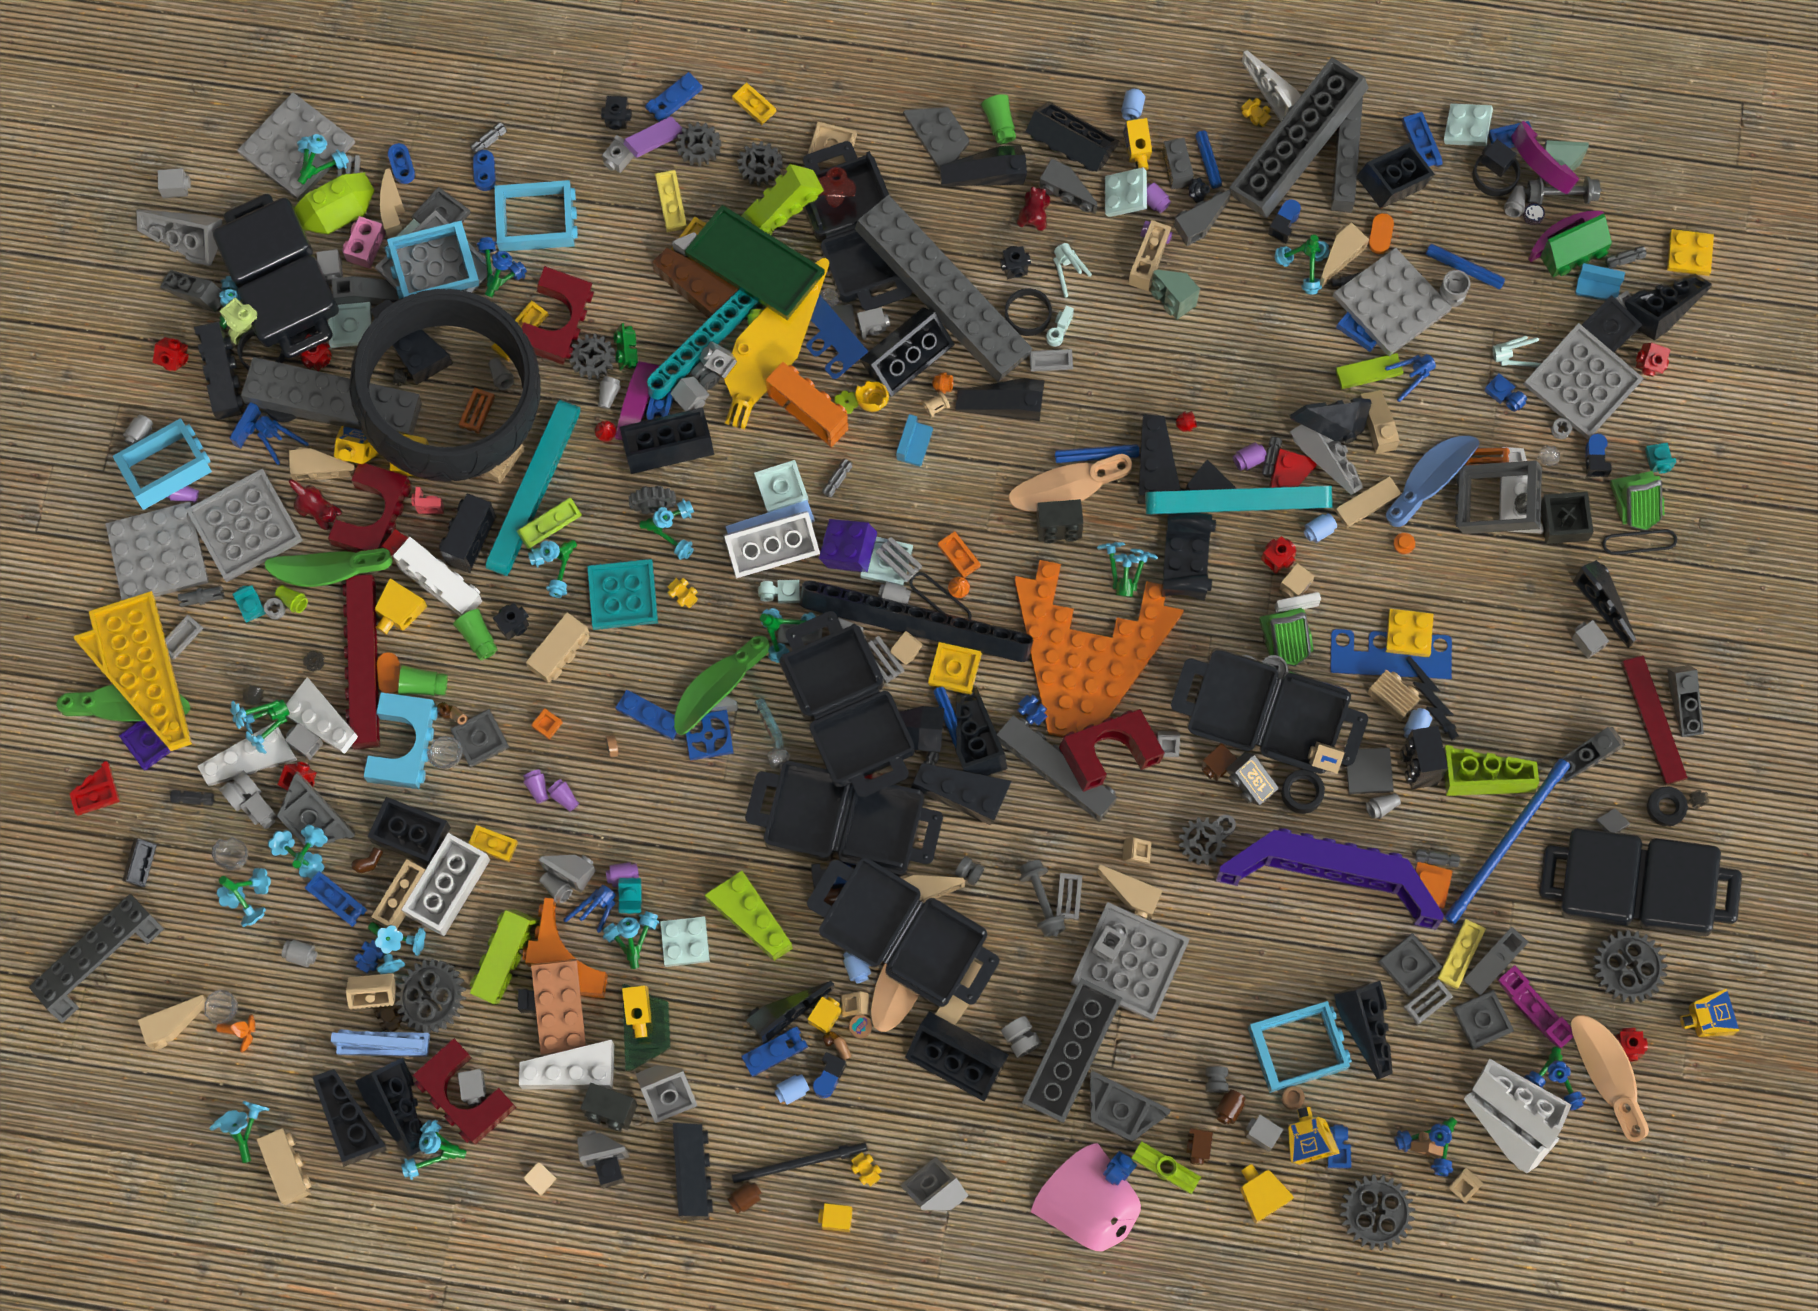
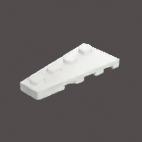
(1510, 488)
(319, 716)
(247, 758)

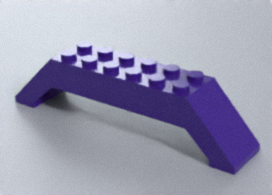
(1340, 864)

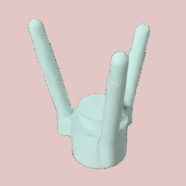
(1067, 256)
(1503, 352)

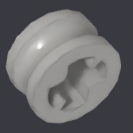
(1558, 435)
(270, 614)
(1231, 821)

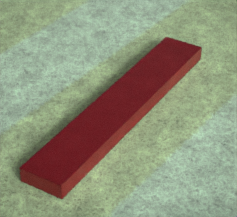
(1654, 720)

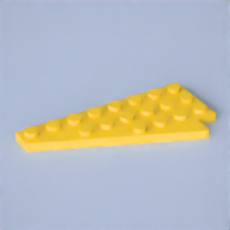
(134, 657)

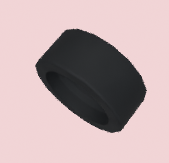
(1307, 775)

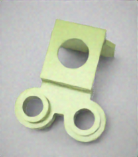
(238, 319)

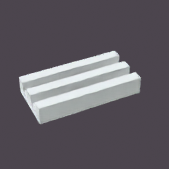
(1304, 601)

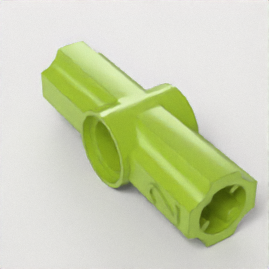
(1153, 1159)

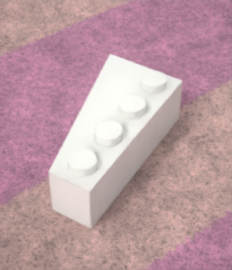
(436, 578)
(570, 1068)
(1523, 1102)

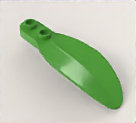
(327, 567)
(717, 683)
(105, 704)

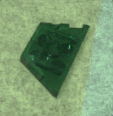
(658, 1041)

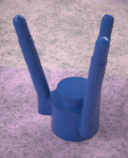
(1422, 367)
(268, 429)
(601, 897)

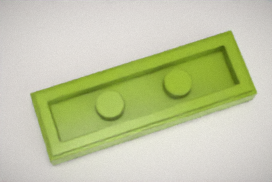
(1368, 371)
(549, 523)

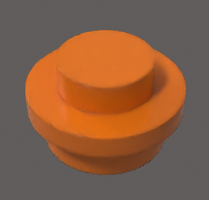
(1404, 543)

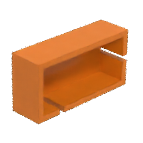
(807, 404)

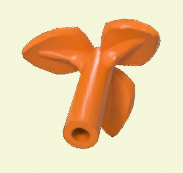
(241, 1030)

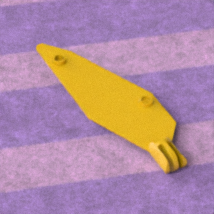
(763, 348)

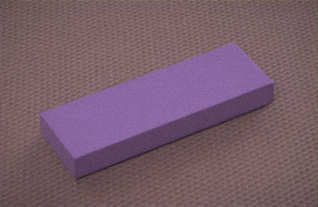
(653, 137)

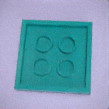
(622, 594)

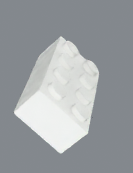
(771, 544)
(446, 884)

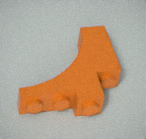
(550, 949)

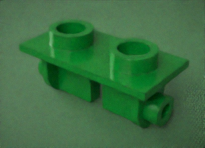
(624, 355)

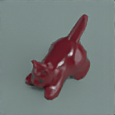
(1034, 210)
(311, 502)

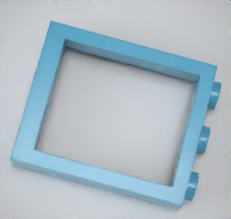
(450, 229)
(536, 241)
(172, 481)
(1335, 1035)

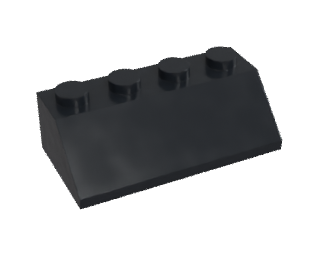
(1071, 136)
(908, 350)
(667, 440)
(956, 1056)
(691, 1171)

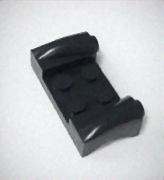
(1187, 555)

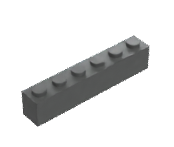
(1347, 161)
(1051, 765)

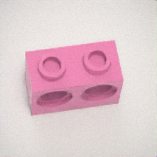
(369, 243)

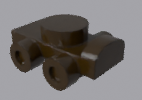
(390, 1020)

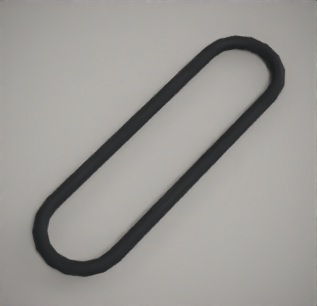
(1639, 550)
(942, 589)

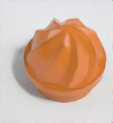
(943, 382)
(958, 587)

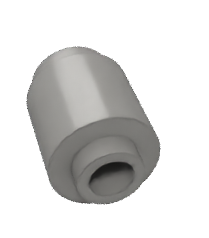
(137, 429)
(894, 592)
(299, 953)

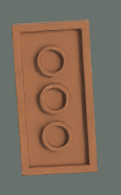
(558, 1006)

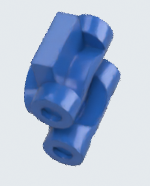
(1035, 712)
(371, 955)

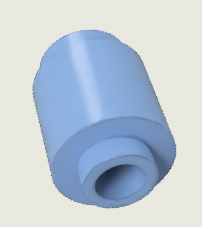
(1132, 104)
(1320, 528)
(1418, 719)
(856, 969)
(791, 1089)

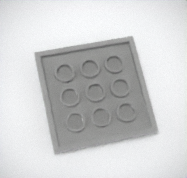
(275, 147)
(433, 261)
(1392, 301)
(1583, 381)
(244, 525)
(157, 552)
(1142, 966)

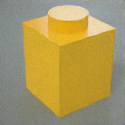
(825, 1014)
(836, 1217)

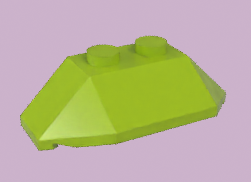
(335, 203)

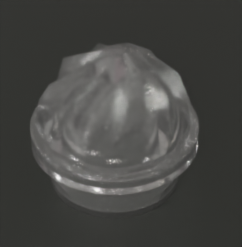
(1549, 455)
(778, 757)

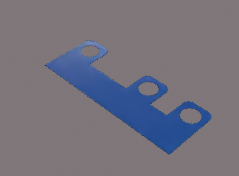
(836, 333)
(1378, 660)

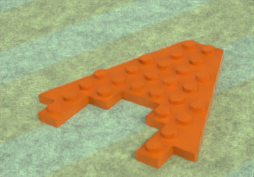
(1080, 672)

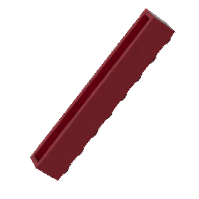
(362, 660)

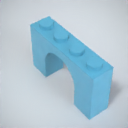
(406, 770)

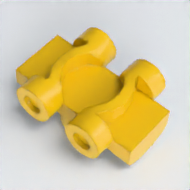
(1256, 114)
(684, 595)
(868, 1173)

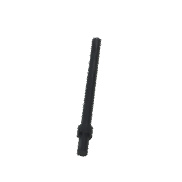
(843, 1152)

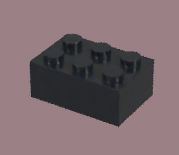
(1395, 175)
(467, 533)
(1424, 757)
(408, 831)

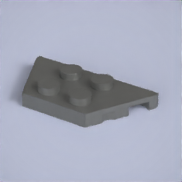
(938, 133)
(307, 807)
(1122, 1109)

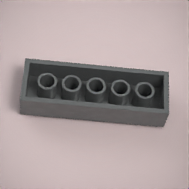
(1072, 1050)

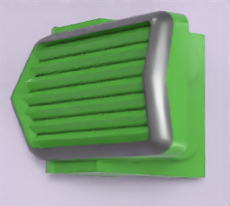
(1639, 500)
(1288, 635)

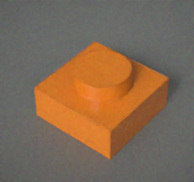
(547, 724)

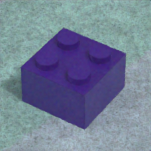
(848, 545)

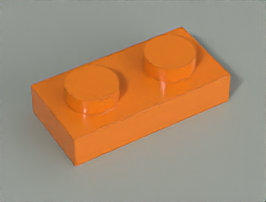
(959, 554)

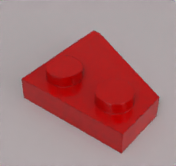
(1290, 469)
(95, 792)

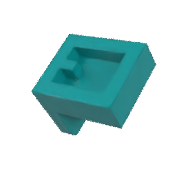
(1660, 458)
(249, 603)
(630, 895)

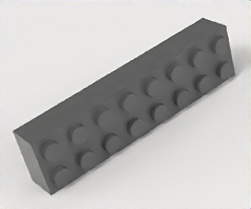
(1299, 137)
(324, 396)

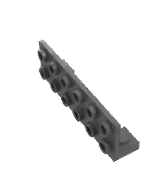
(90, 952)

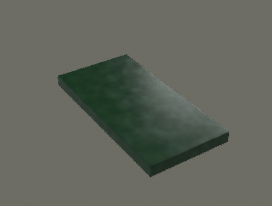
(754, 262)

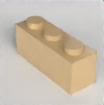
(558, 648)
(390, 908)
(284, 1166)

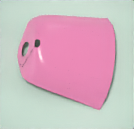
(1084, 1202)

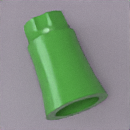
(999, 117)
(476, 634)
(421, 682)

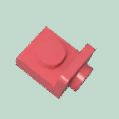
(426, 505)

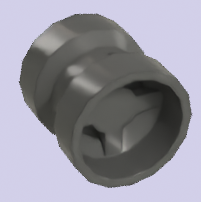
(706, 376)
(964, 869)
(1216, 1081)

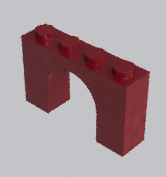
(574, 294)
(386, 484)
(1128, 729)
(473, 1122)

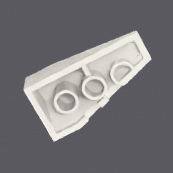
(1274, 88)
(1512, 1140)

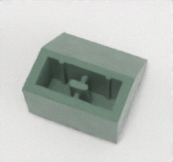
(1175, 291)

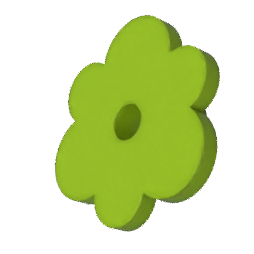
(847, 397)

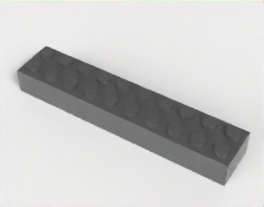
(943, 288)

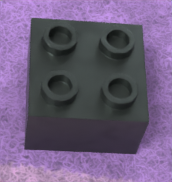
(1566, 517)
(1059, 521)
(609, 1107)

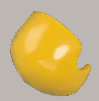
(872, 396)

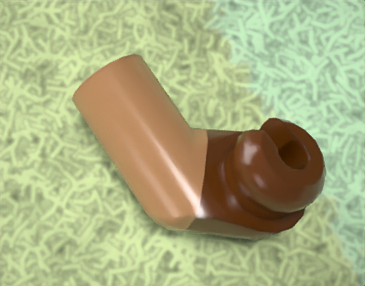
(451, 712)
(839, 1043)

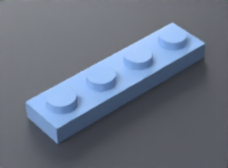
(770, 516)
(369, 1040)
(346, 1050)

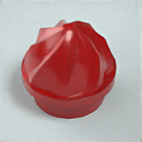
(1186, 421)
(605, 431)

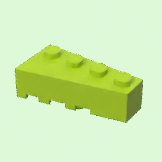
(785, 199)
(1487, 774)
(746, 910)
(502, 955)

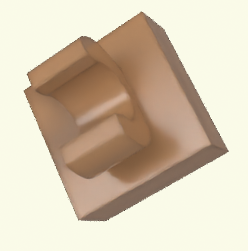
(1426, 1146)

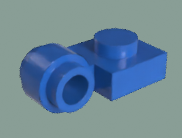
(1501, 389)
(1341, 1160)
(1119, 1168)

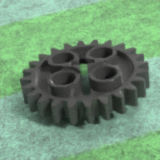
(1612, 977)
(415, 1010)
(1397, 1217)

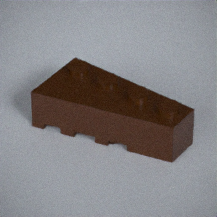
(693, 281)

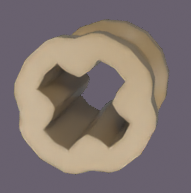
(936, 404)

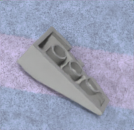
(182, 233)
(1329, 456)

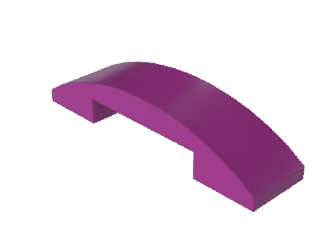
(1541, 161)
(1560, 227)
(636, 396)
(1535, 1008)

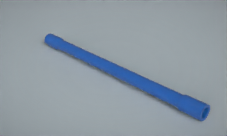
(1553, 778)

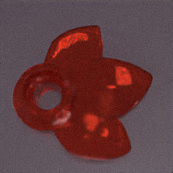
(836, 189)

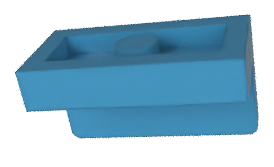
(1599, 282)
(914, 442)

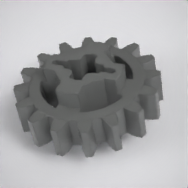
(698, 144)
(760, 172)
(600, 361)
(651, 499)
(1192, 843)

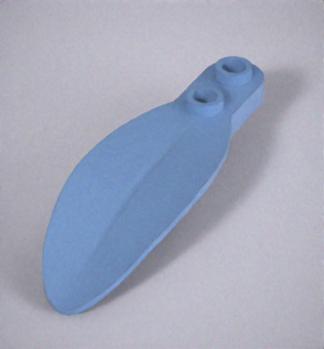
(1431, 475)

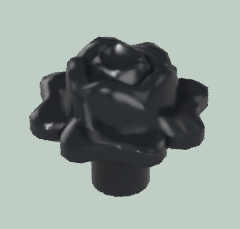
(1198, 190)

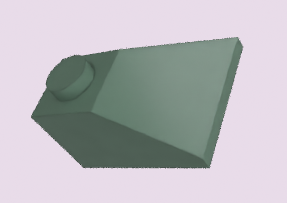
(1567, 152)

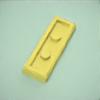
(671, 201)
(1461, 954)

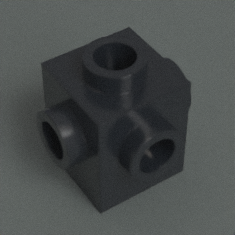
(616, 112)
(1015, 262)
(511, 621)

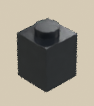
(1498, 157)
(609, 1172)

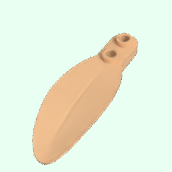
(1068, 482)
(890, 1003)
(1610, 1073)

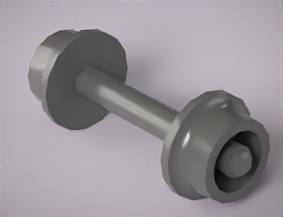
(1590, 190)
(1033, 871)

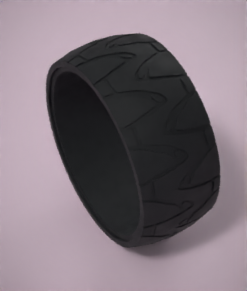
(454, 309)

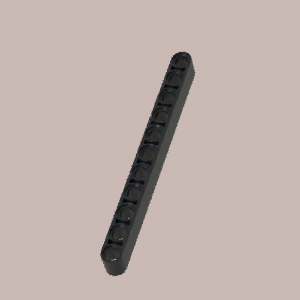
(916, 621)

